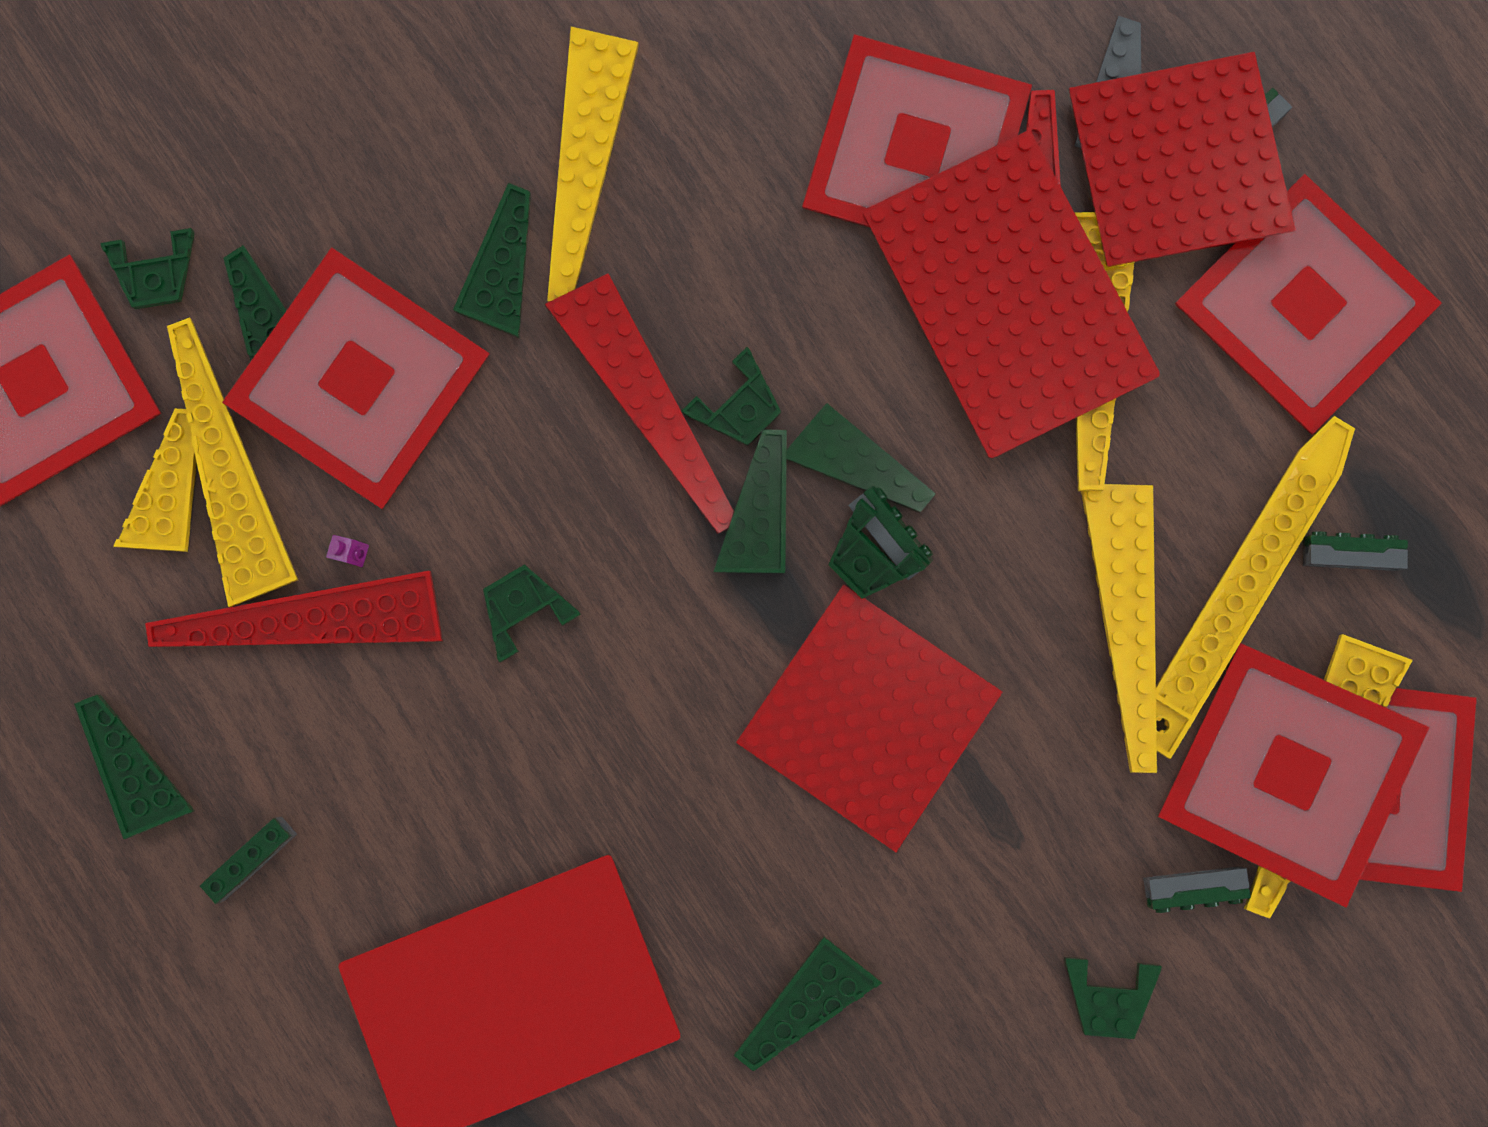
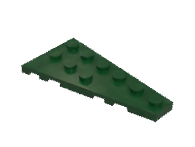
(254, 299)
(847, 455)
(758, 524)
(815, 994)

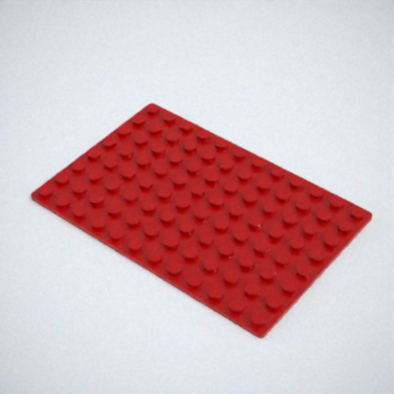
(1010, 294)
(510, 999)

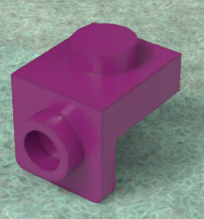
(347, 550)

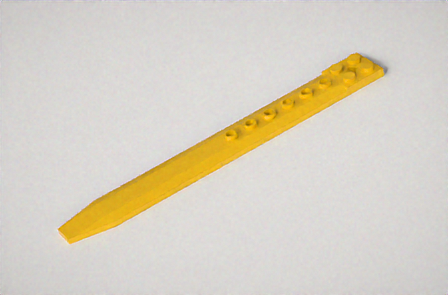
(1249, 581)

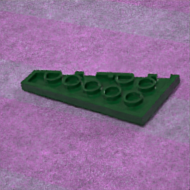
(497, 276)
(133, 781)

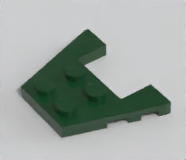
(156, 279)
(746, 411)
(862, 563)
(516, 599)
(1111, 1010)

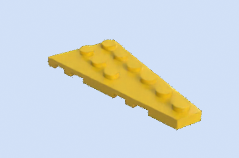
(166, 494)

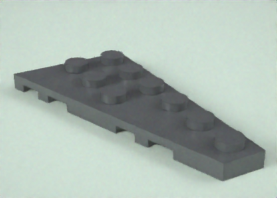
(1122, 53)

